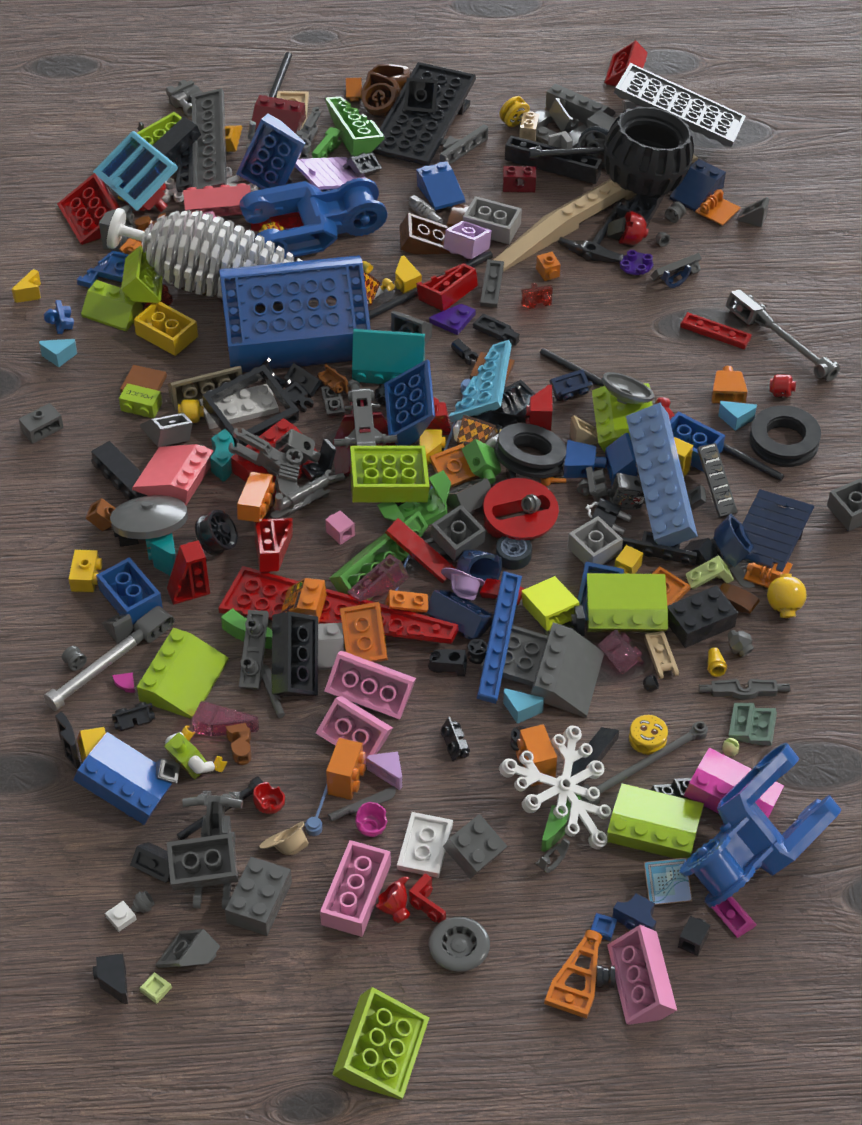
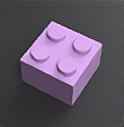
(467, 239)

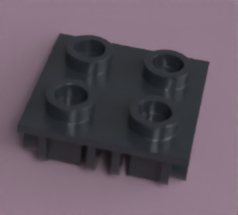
(513, 402)

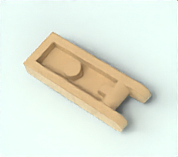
(661, 653)

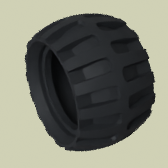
(648, 151)

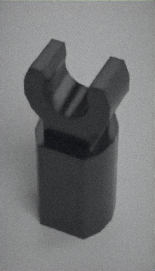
(464, 351)

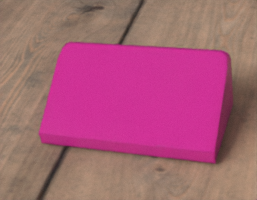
(734, 916)

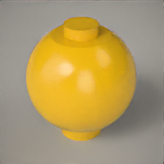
(786, 595)

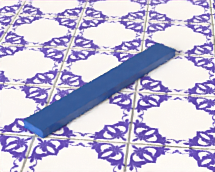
(499, 637)

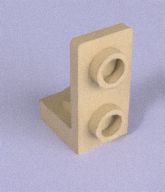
(529, 125)

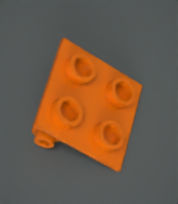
(717, 208)
(763, 575)

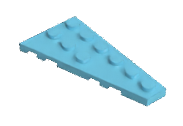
(486, 388)

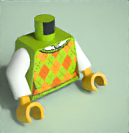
(189, 756)

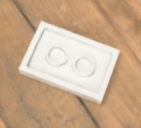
(423, 844)

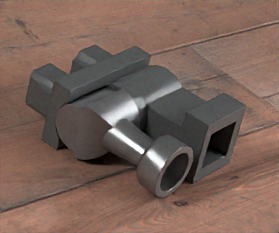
(182, 95)

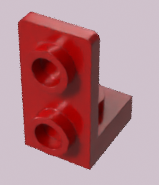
(418, 899)

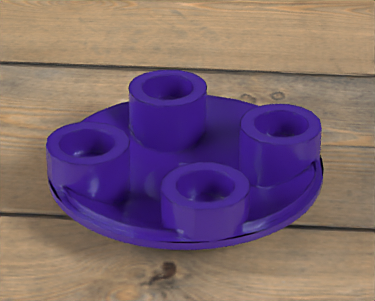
(636, 263)

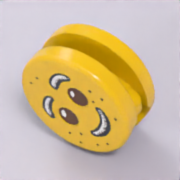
(513, 111)
(648, 734)

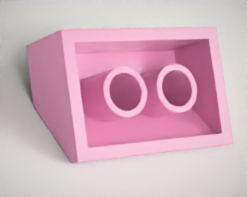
(354, 724)

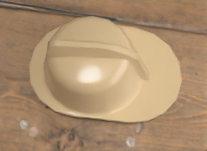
(288, 841)

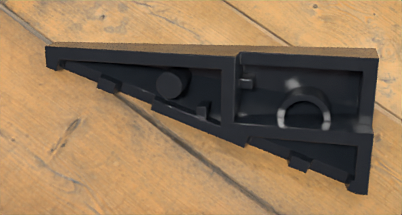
(641, 204)

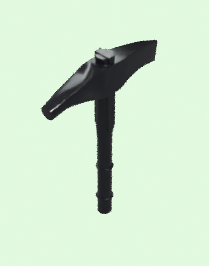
(593, 250)

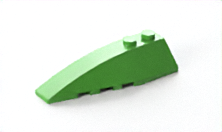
(357, 132)
(373, 554)

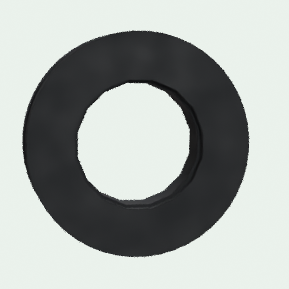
(782, 454)
(524, 463)

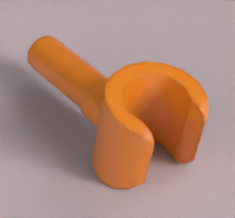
(547, 481)

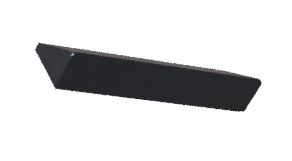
(601, 744)

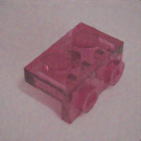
(620, 652)

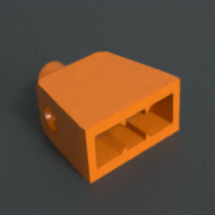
(729, 386)

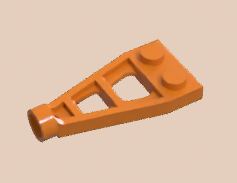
(571, 999)

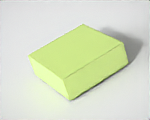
(155, 988)

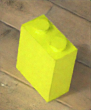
(549, 602)

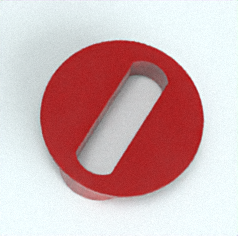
(506, 499)

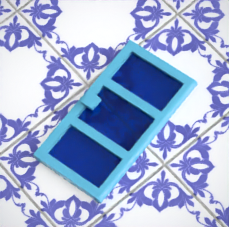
(135, 170)

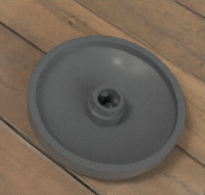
(149, 517)

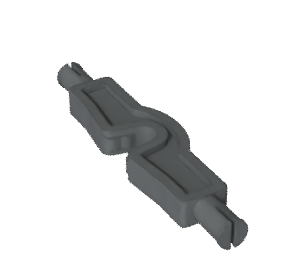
(733, 688)

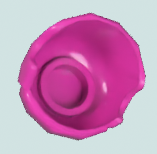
(371, 819)

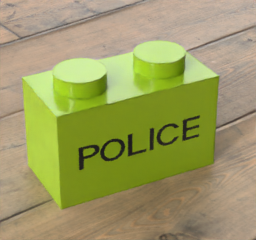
(140, 400)

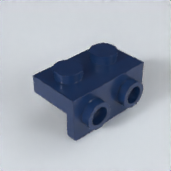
(570, 384)

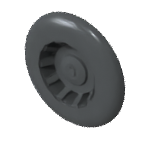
(459, 947)

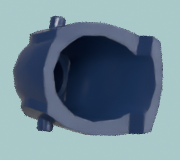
(480, 564)

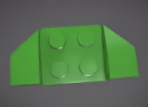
(430, 510)

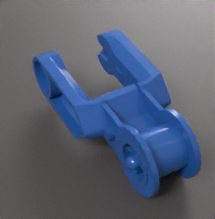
(324, 214)
(749, 837)

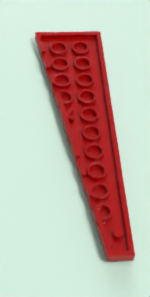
(268, 592)

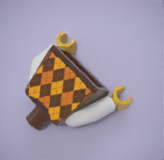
(472, 428)

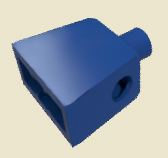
(579, 457)

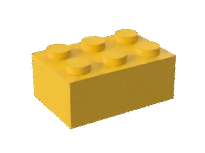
(166, 328)

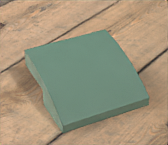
(752, 724)

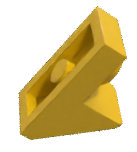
(27, 288)

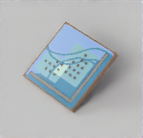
(666, 883)

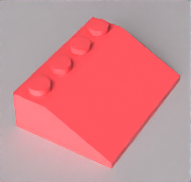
(175, 471)

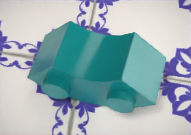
(221, 457)

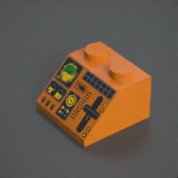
(306, 597)

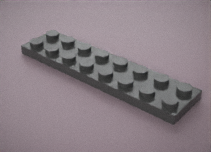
(210, 147)

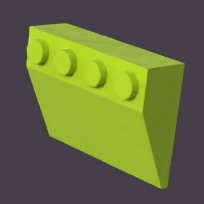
(611, 416)
(389, 474)
(626, 602)
(181, 674)
(654, 822)
(381, 1044)

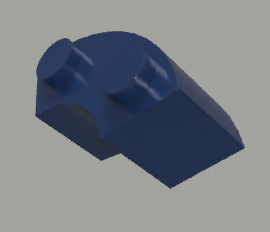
(732, 540)

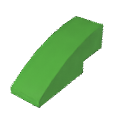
(235, 625)
(555, 827)

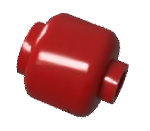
(782, 385)

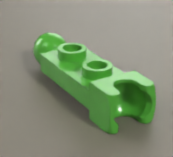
(328, 143)

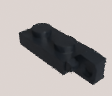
(496, 329)

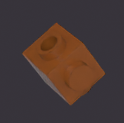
(100, 513)

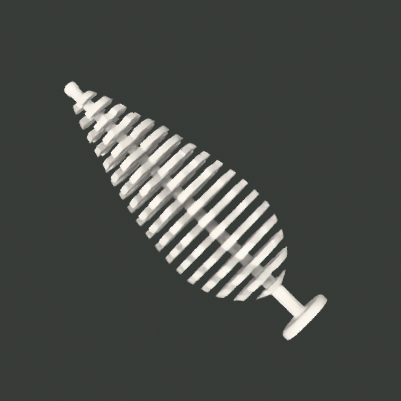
(196, 247)

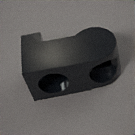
(448, 661)

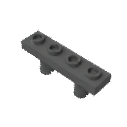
(253, 649)

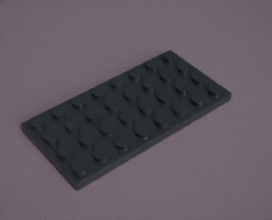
(418, 134)

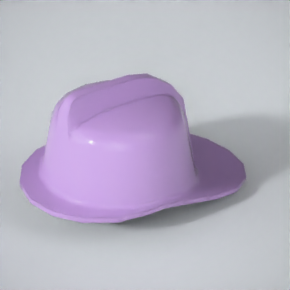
(463, 584)

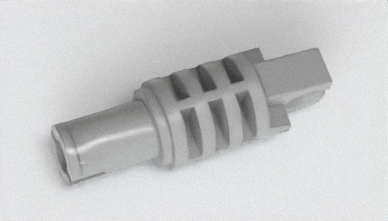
(424, 210)

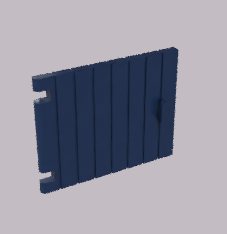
(774, 528)

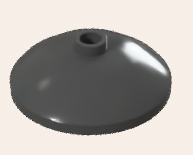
(627, 388)

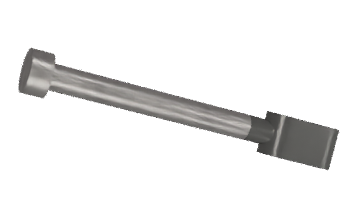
(147, 627)

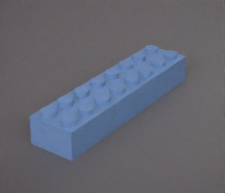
(661, 476)

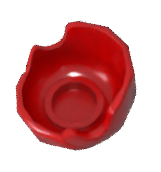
(268, 799)

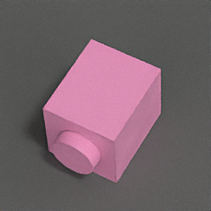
(340, 527)

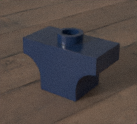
(635, 913)

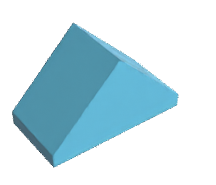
(58, 350)
(737, 414)
(522, 705)

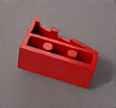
(449, 288)
(272, 542)
(189, 574)

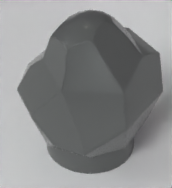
(740, 642)

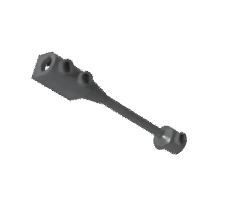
(752, 312)

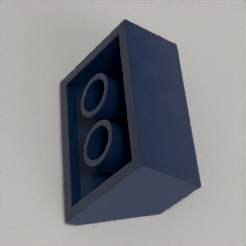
(471, 619)

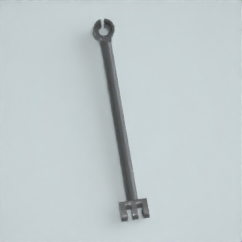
(693, 734)

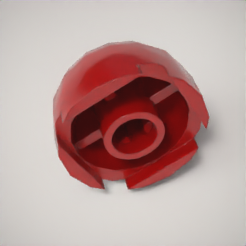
(634, 230)

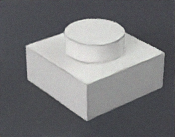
(120, 916)

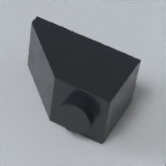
(112, 976)

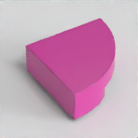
(125, 682)

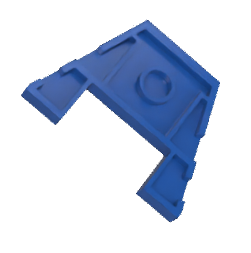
(109, 267)

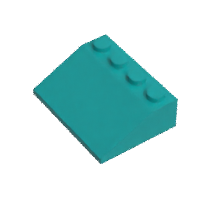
(385, 354)

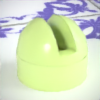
(730, 747)

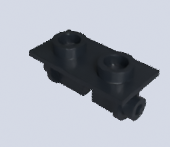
(140, 713)
(452, 732)

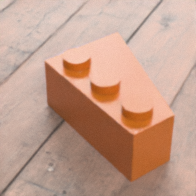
(256, 497)

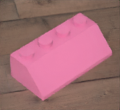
(370, 684)
(641, 976)

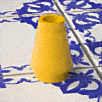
(716, 663)

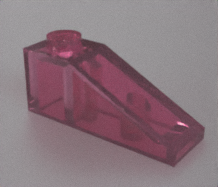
(384, 577)
(212, 719)

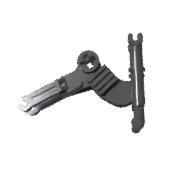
(307, 134)
(288, 494)
(215, 824)

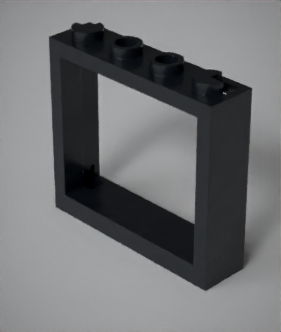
(210, 397)

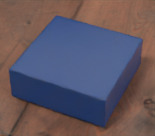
(604, 925)

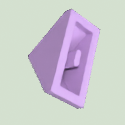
(386, 767)

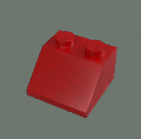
(540, 408)

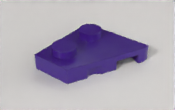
(454, 318)

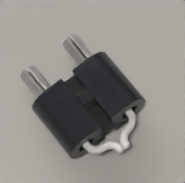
(608, 513)

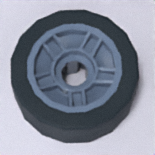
(514, 553)

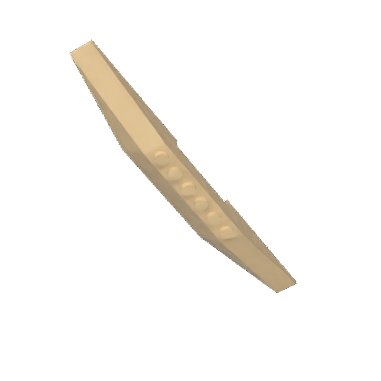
(563, 221)

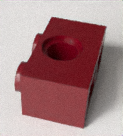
(519, 179)

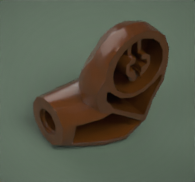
(383, 87)

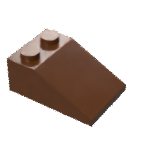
(422, 236)

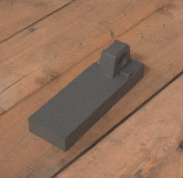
(692, 261)
(492, 283)

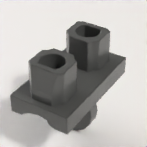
(590, 486)

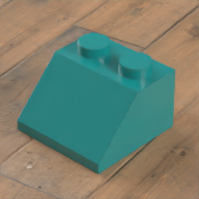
(162, 552)

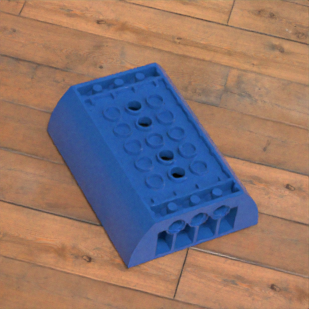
(297, 331)

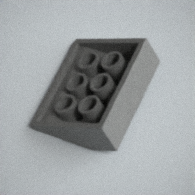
(567, 670)

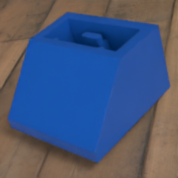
(620, 458)

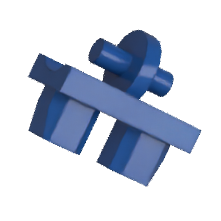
(60, 317)

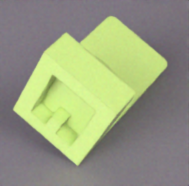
(713, 568)

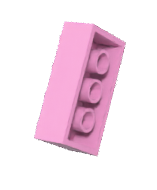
(355, 888)

